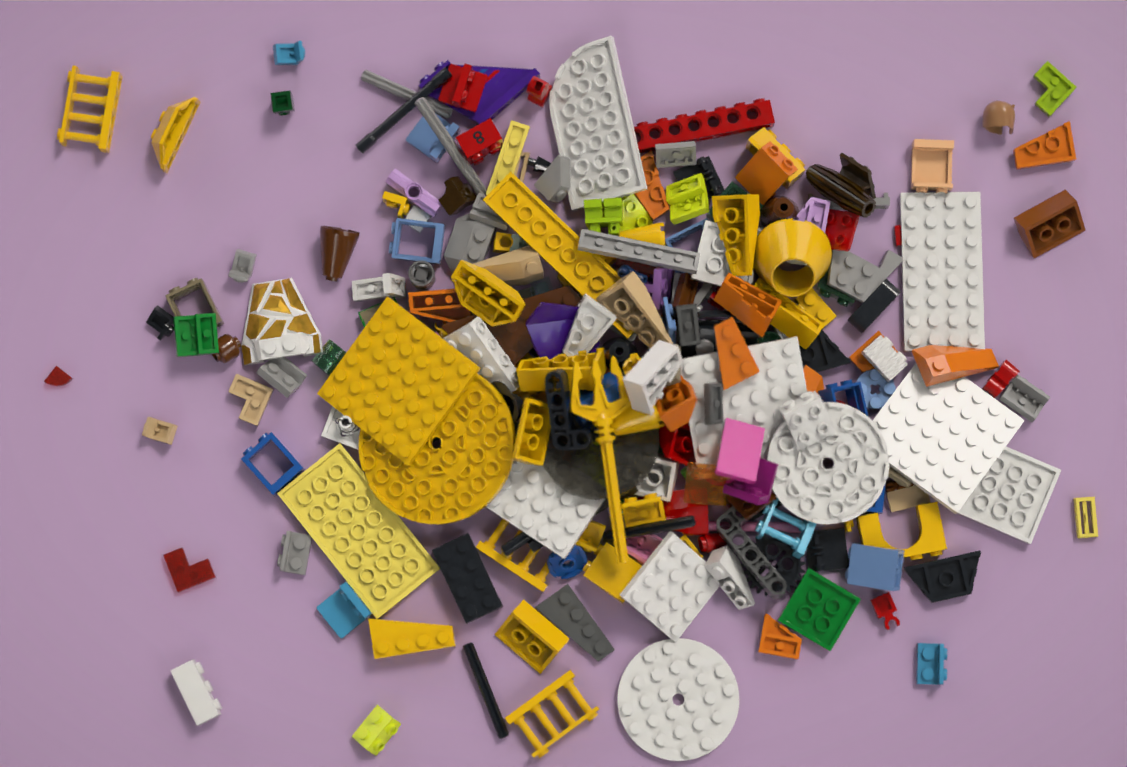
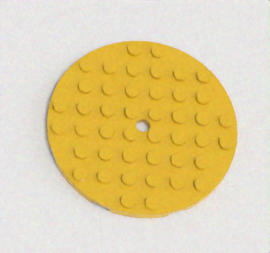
(458, 476)

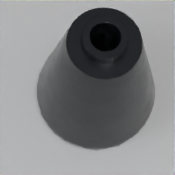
(618, 345)

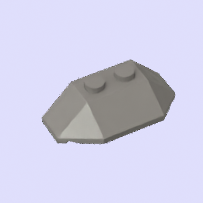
(468, 242)

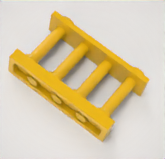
(106, 121)
(522, 568)
(534, 706)

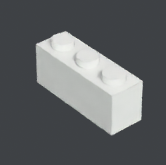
(196, 692)

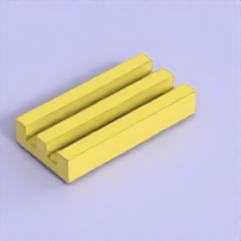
(1085, 517)

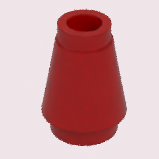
(710, 542)

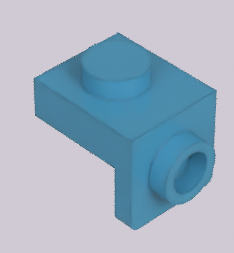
(288, 53)

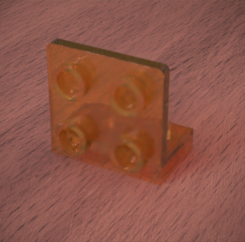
(703, 485)

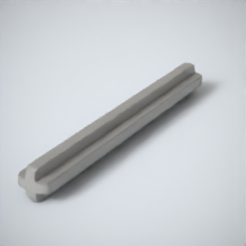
(403, 92)

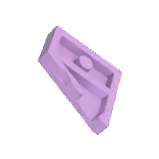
(815, 211)

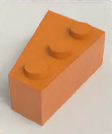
(748, 303)
(437, 304)

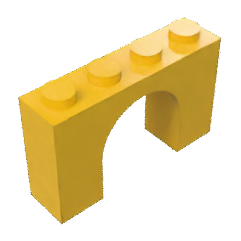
(930, 538)

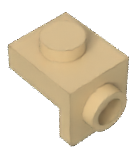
(159, 430)

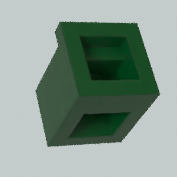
(282, 102)

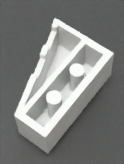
(651, 374)

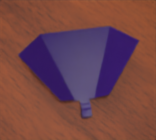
(550, 327)

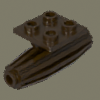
(849, 189)

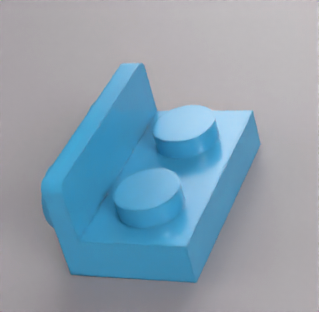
(931, 663)

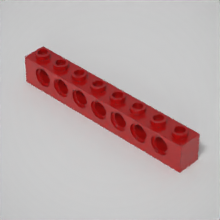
(705, 132)

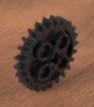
(788, 575)

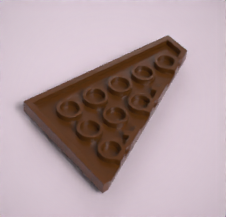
(514, 336)

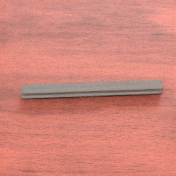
(450, 146)

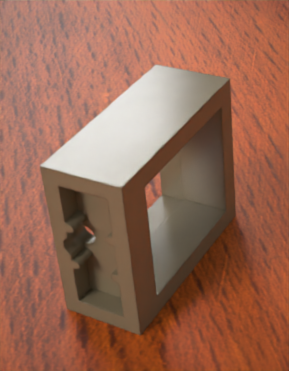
(192, 285)

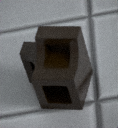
(456, 196)

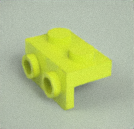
(376, 730)

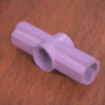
(404, 185)

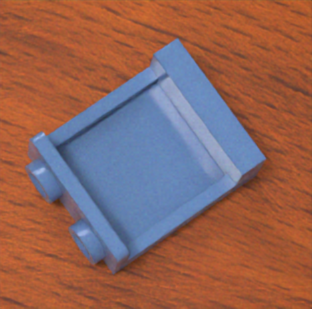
(875, 567)

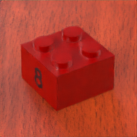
(480, 142)

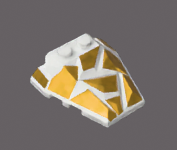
(278, 324)

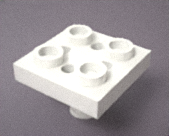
(333, 430)

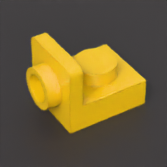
(393, 200)

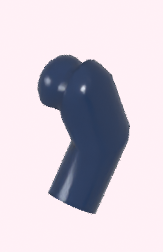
(626, 269)

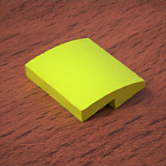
(687, 199)

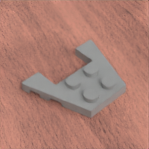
(857, 276)

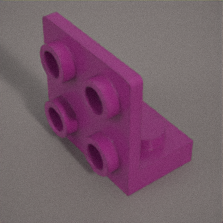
(761, 490)

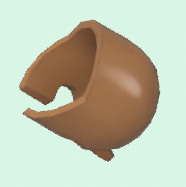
(998, 115)

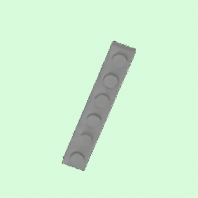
(638, 251)

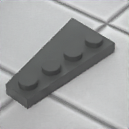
(573, 619)

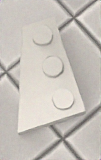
(588, 326)

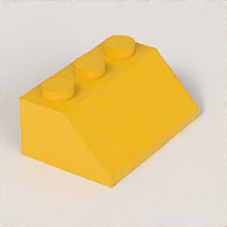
(763, 137)
(532, 433)
(531, 636)

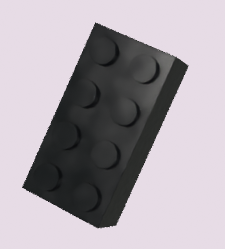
(467, 578)

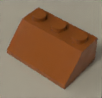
(1050, 223)

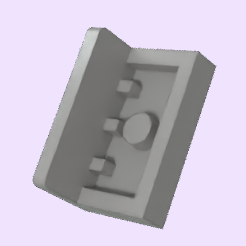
(1024, 398)

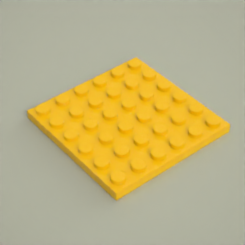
(398, 381)

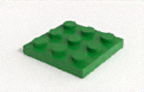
(819, 609)

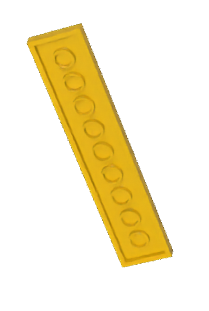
(552, 240)

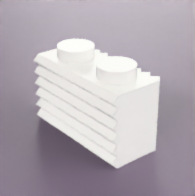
(885, 358)

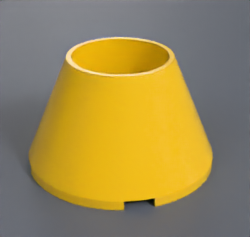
(792, 241)

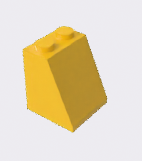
(609, 574)

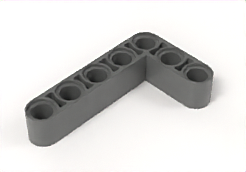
(749, 547)

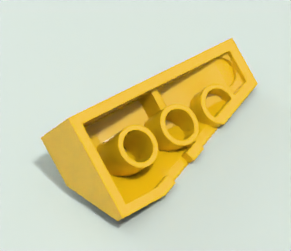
(738, 227)

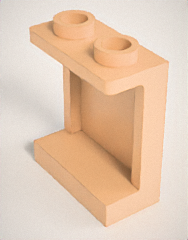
(931, 165)

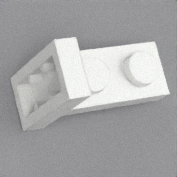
(380, 287)

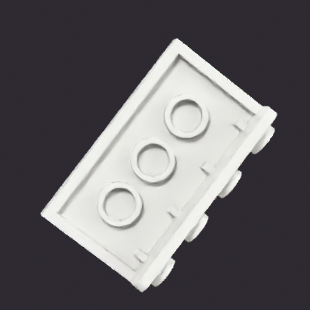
(483, 349)

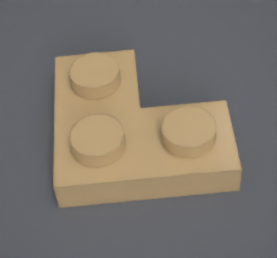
(256, 398)

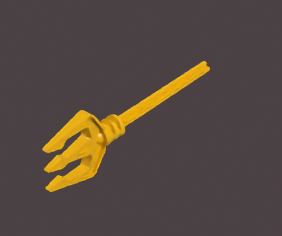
(602, 415)

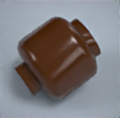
(228, 348)

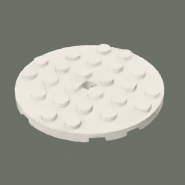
(846, 487)
(684, 729)

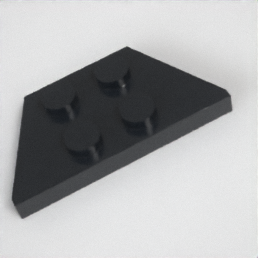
(823, 354)
(945, 577)

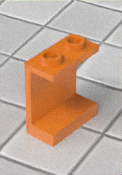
(766, 172)

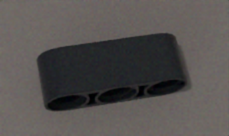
(874, 306)

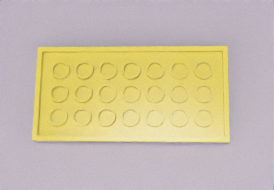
(358, 531)

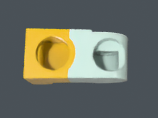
(507, 242)

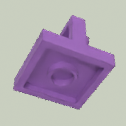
(660, 286)

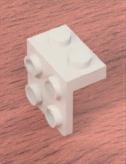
(807, 419)

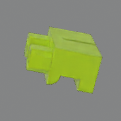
(613, 215)

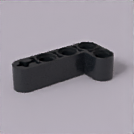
(555, 409)

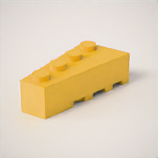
(532, 372)
(402, 638)

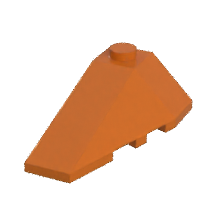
(948, 363)
(676, 404)

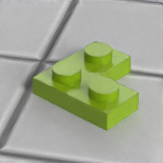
(1057, 88)

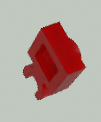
(884, 607)

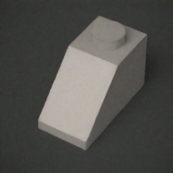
(555, 180)

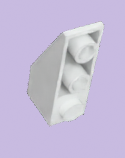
(728, 573)

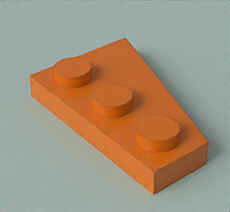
(1050, 148)
(734, 355)

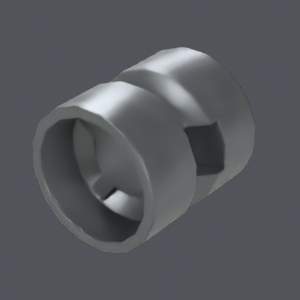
(422, 275)

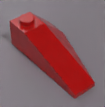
(678, 508)

